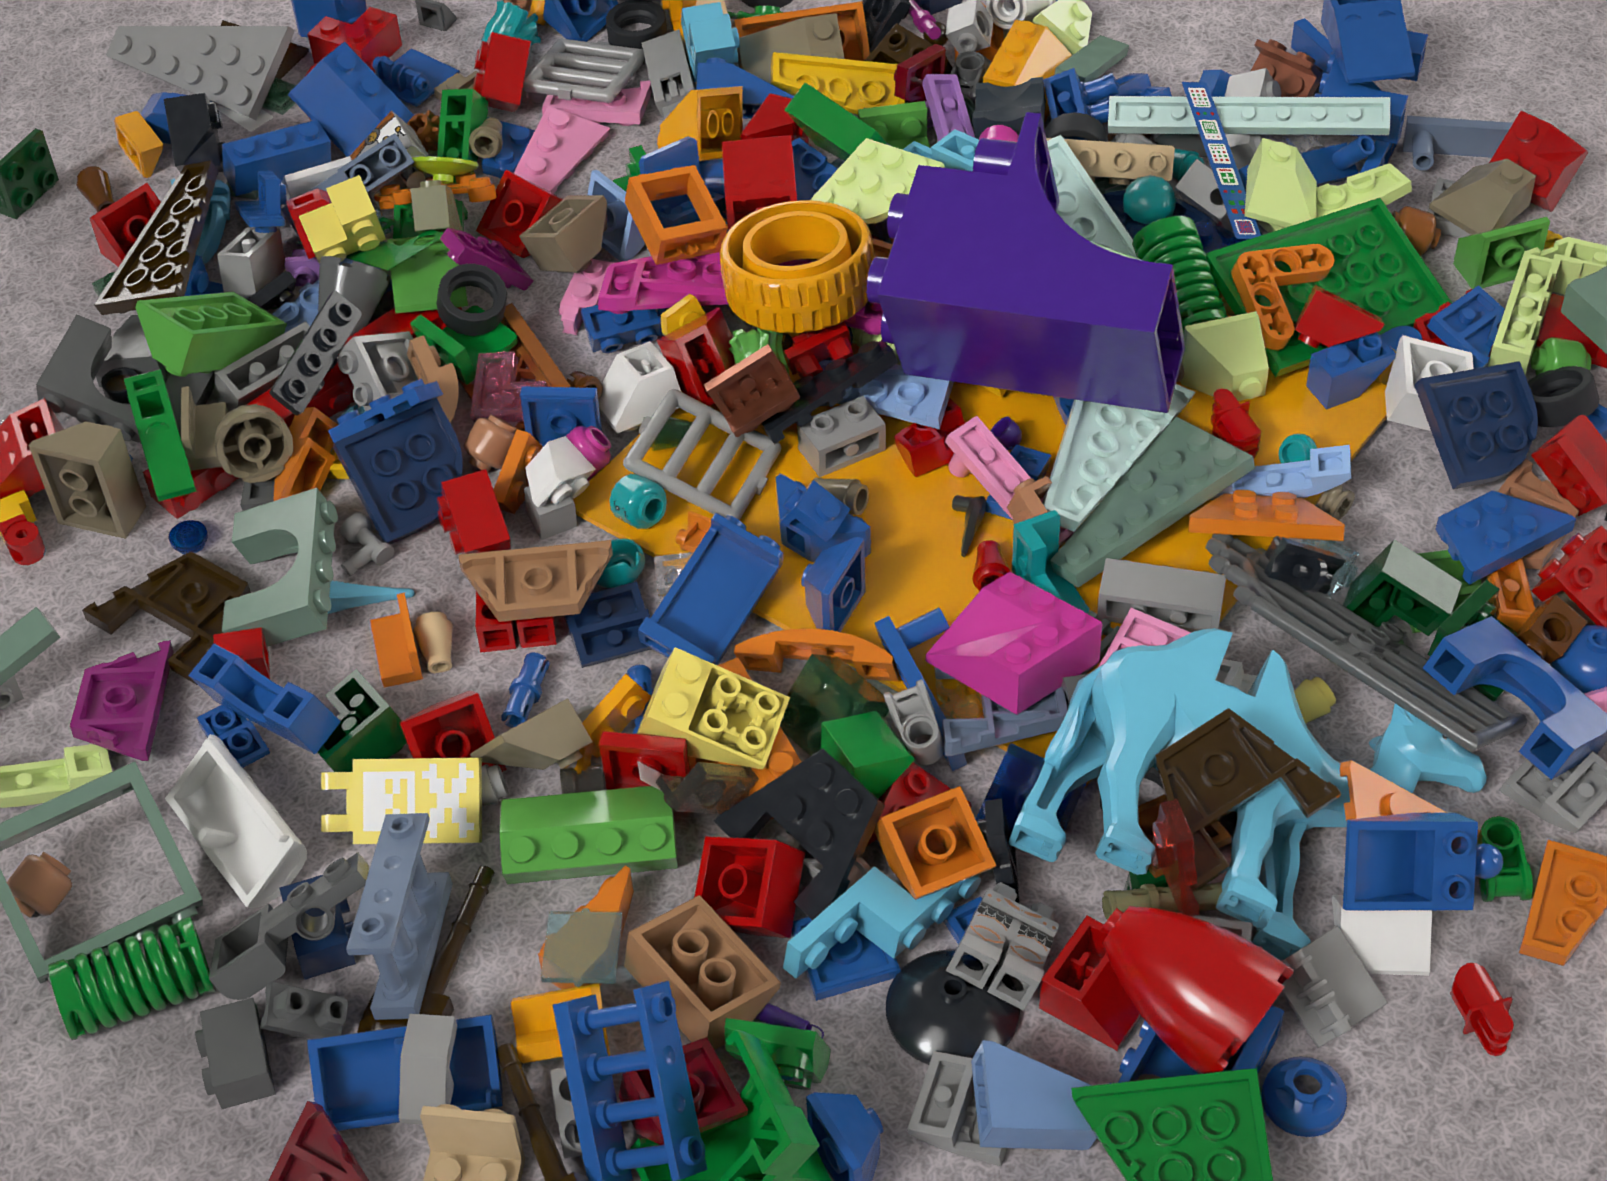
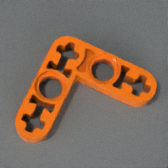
(1268, 279)

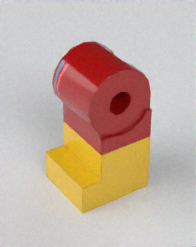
(18, 531)

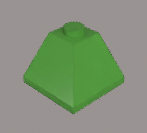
(1496, 254)

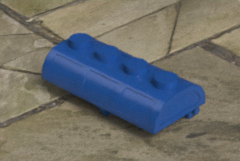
(360, 1073)

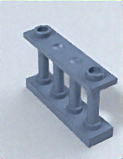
(400, 916)

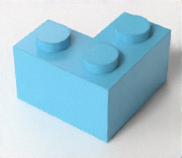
(708, 35)

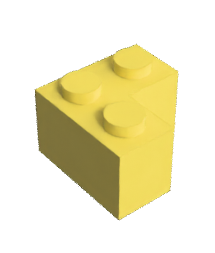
(345, 223)

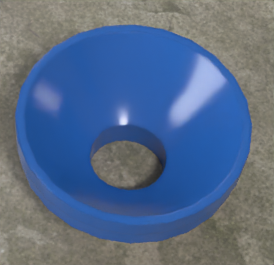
(1299, 1112)

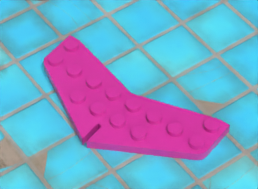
(644, 285)

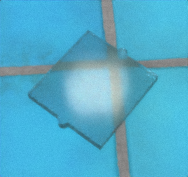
(581, 947)

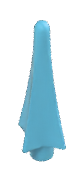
(349, 595)

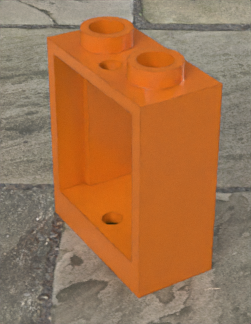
(668, 243)

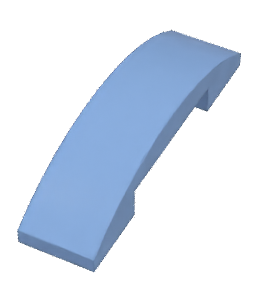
(1324, 471)

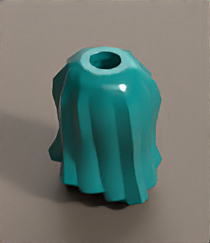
(513, 22)

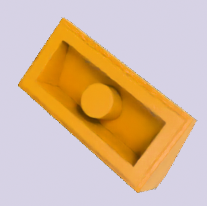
(138, 142)

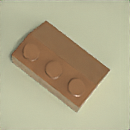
(706, 967)

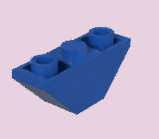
(806, 542)

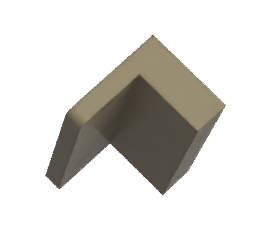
(199, 430)

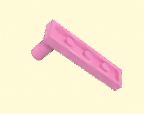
(988, 460)

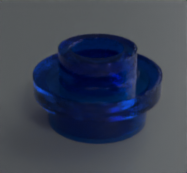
(188, 536)

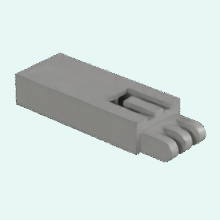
(665, 59)

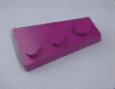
(468, 250)

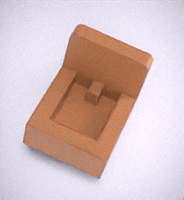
(1027, 499)

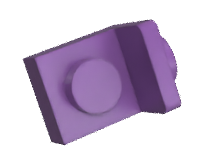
(302, 268)

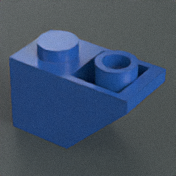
(1347, 369)

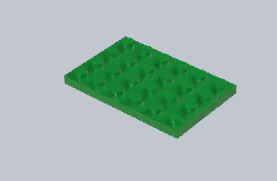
(1371, 269)

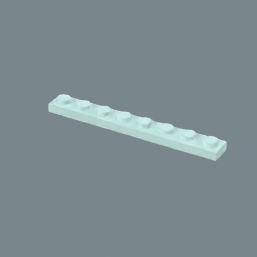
(1253, 115)

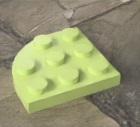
(871, 179)

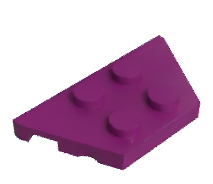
(123, 702)

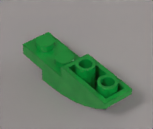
(159, 435)

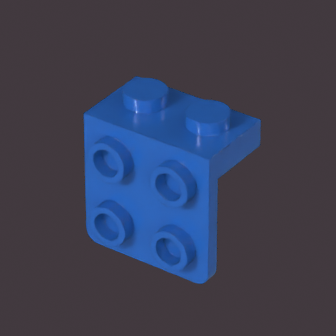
(676, 209)

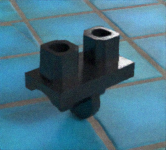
(1302, 564)

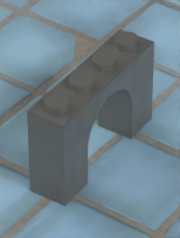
(72, 370)

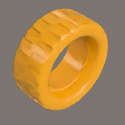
(801, 295)

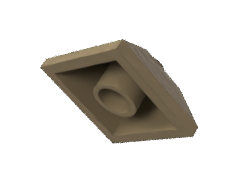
(1486, 196)
(539, 741)

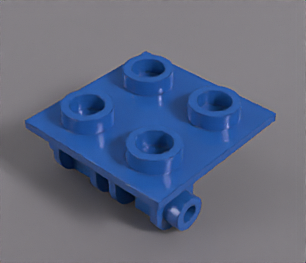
(412, 75)

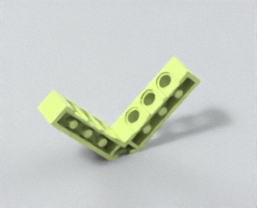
(1535, 281)

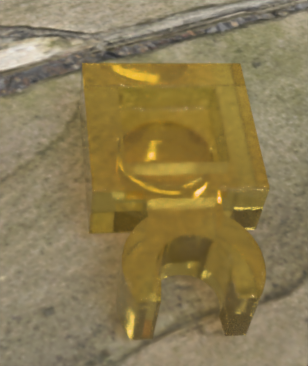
(957, 703)

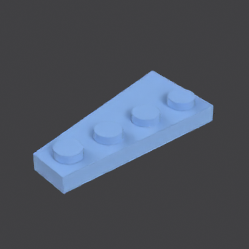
(904, 396)

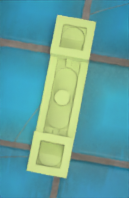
(46, 780)

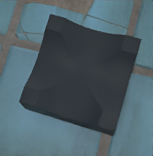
(1007, 104)

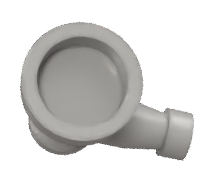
(358, 529)

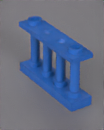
(593, 1090)

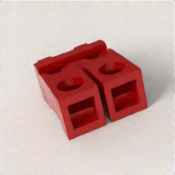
(501, 635)

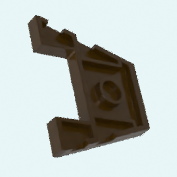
(182, 594)
(1223, 769)

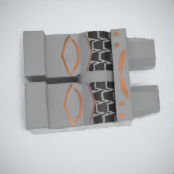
(1007, 930)

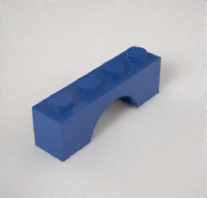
(284, 711)

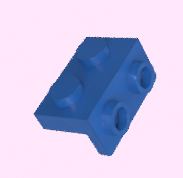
(611, 330)

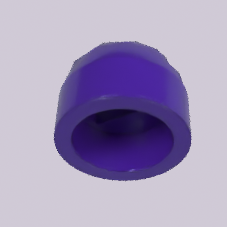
(1007, 432)

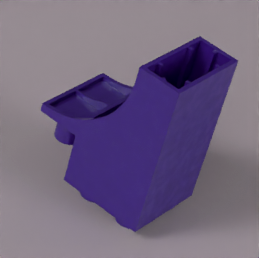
(1012, 297)

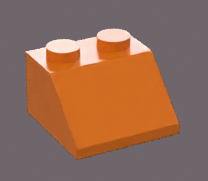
(934, 843)

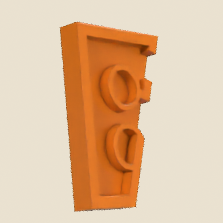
(1565, 902)

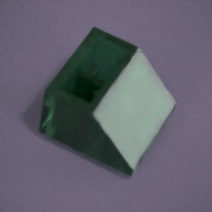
(823, 693)

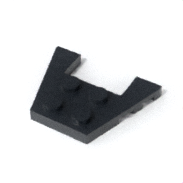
(823, 812)

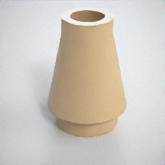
(434, 637)

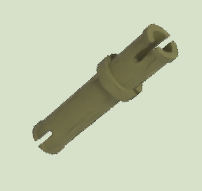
(1158, 897)

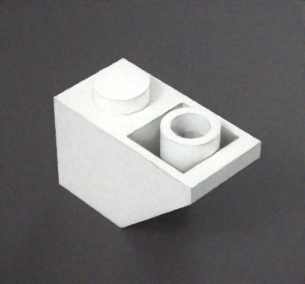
(558, 472)

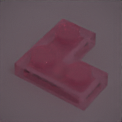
(496, 388)

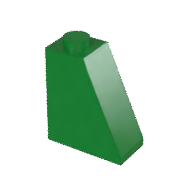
(828, 123)

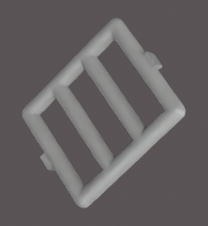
(556, 56)
(700, 495)

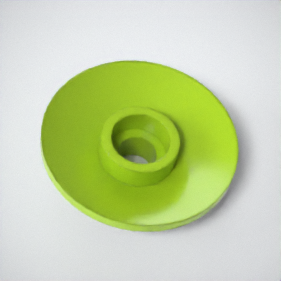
(444, 167)

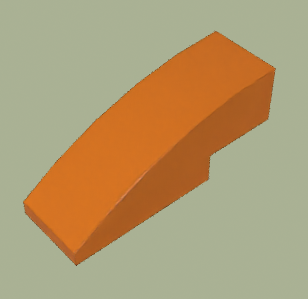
(310, 455)

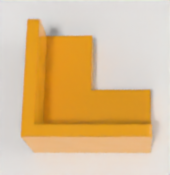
(536, 1023)

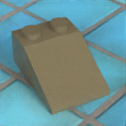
(804, 36)

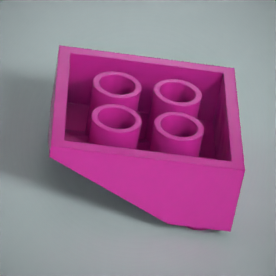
(1017, 643)

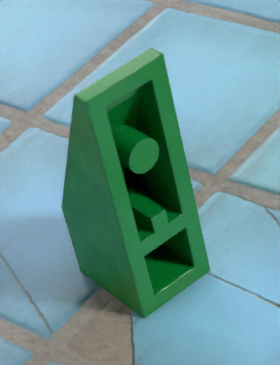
(459, 116)

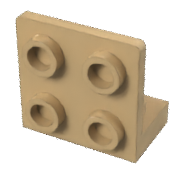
(472, 1145)

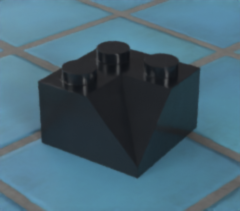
(194, 130)

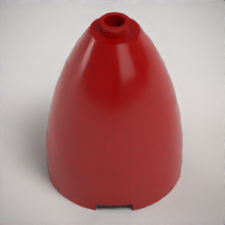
(1192, 981)

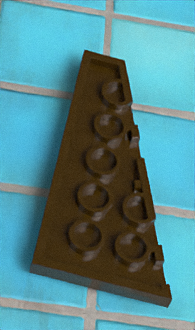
(166, 247)

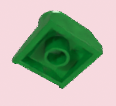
(797, 1053)

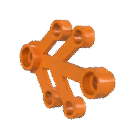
(478, 190)

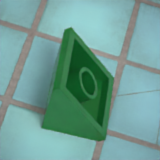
(867, 749)

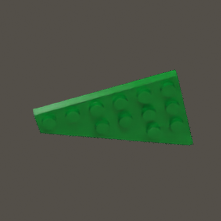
(1181, 1127)

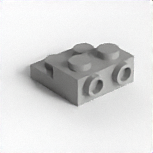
(377, 365)

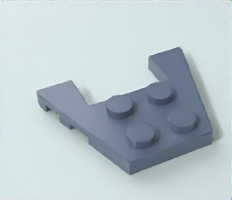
(1000, 724)

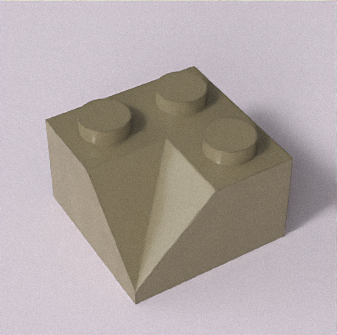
(568, 234)

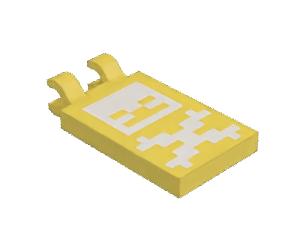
(437, 786)

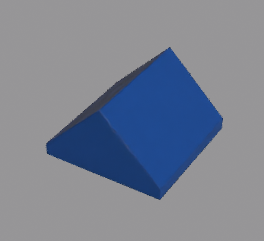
(577, 18)

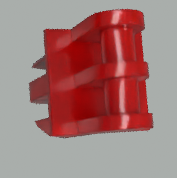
(1233, 423)
(1482, 1008)

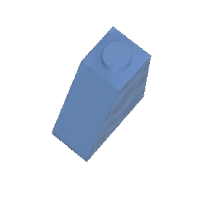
(1025, 1102)

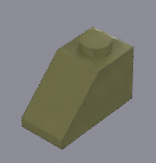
(434, 207)

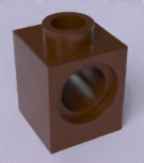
(1561, 624)

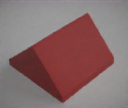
(123, 221)

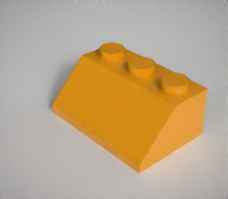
(1025, 54)
(707, 116)

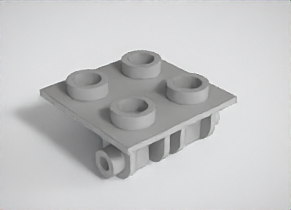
(1330, 987)

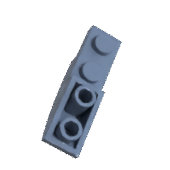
(375, 167)

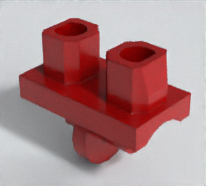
(816, 346)

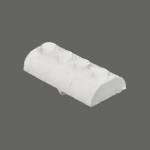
(236, 825)

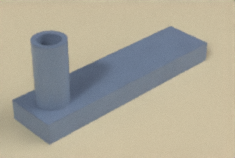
(1451, 137)

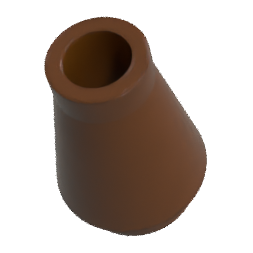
(95, 187)

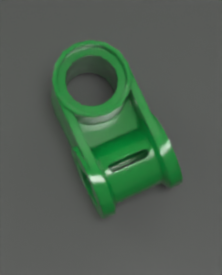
(1516, 875)

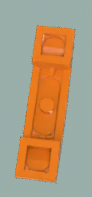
(769, 650)

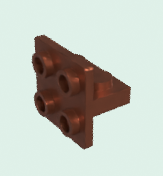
(1294, 73)
(752, 391)

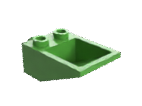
(418, 277)

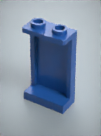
(714, 592)

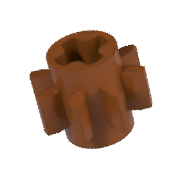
(427, 129)

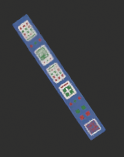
(1220, 159)

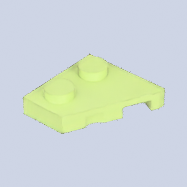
(1068, 22)

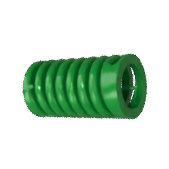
(1193, 278)
(131, 990)

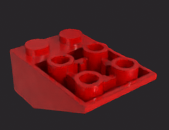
(757, 175)
(16, 461)

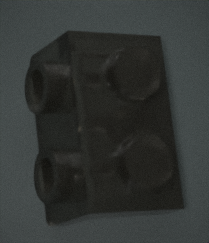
(708, 788)

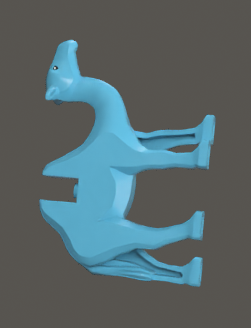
(1162, 693)

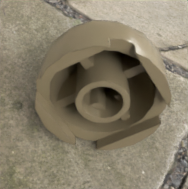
(253, 443)

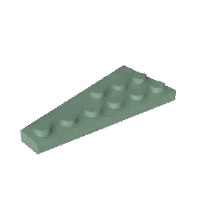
(1162, 486)

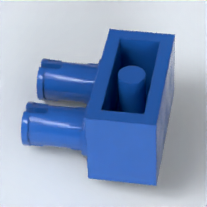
(1070, 95)

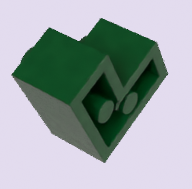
(1403, 586)
(366, 727)

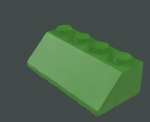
(205, 330)
(586, 834)

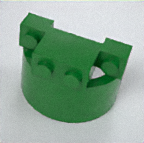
(764, 1145)

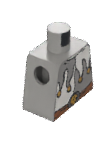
(394, 124)

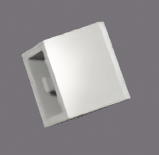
(635, 387)

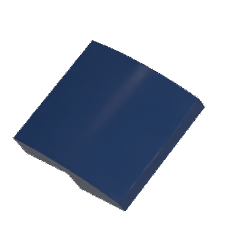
(608, 625)

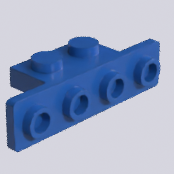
(266, 212)

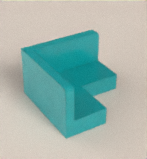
(1033, 548)

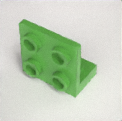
(898, 123)

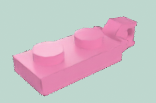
(582, 293)

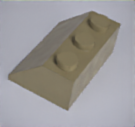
(90, 478)

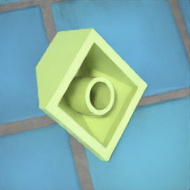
(1279, 186)
(1226, 356)

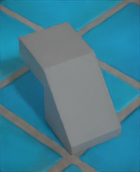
(425, 1065)

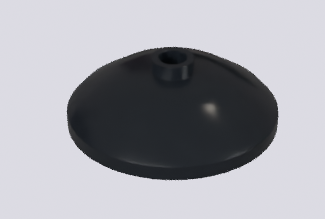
(931, 1020)

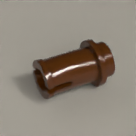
(582, 381)

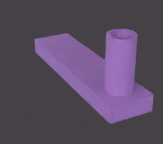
(945, 105)

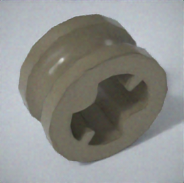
(1336, 501)

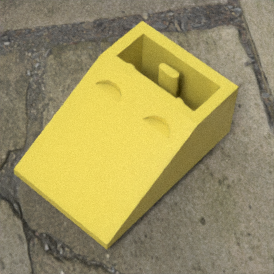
(715, 711)

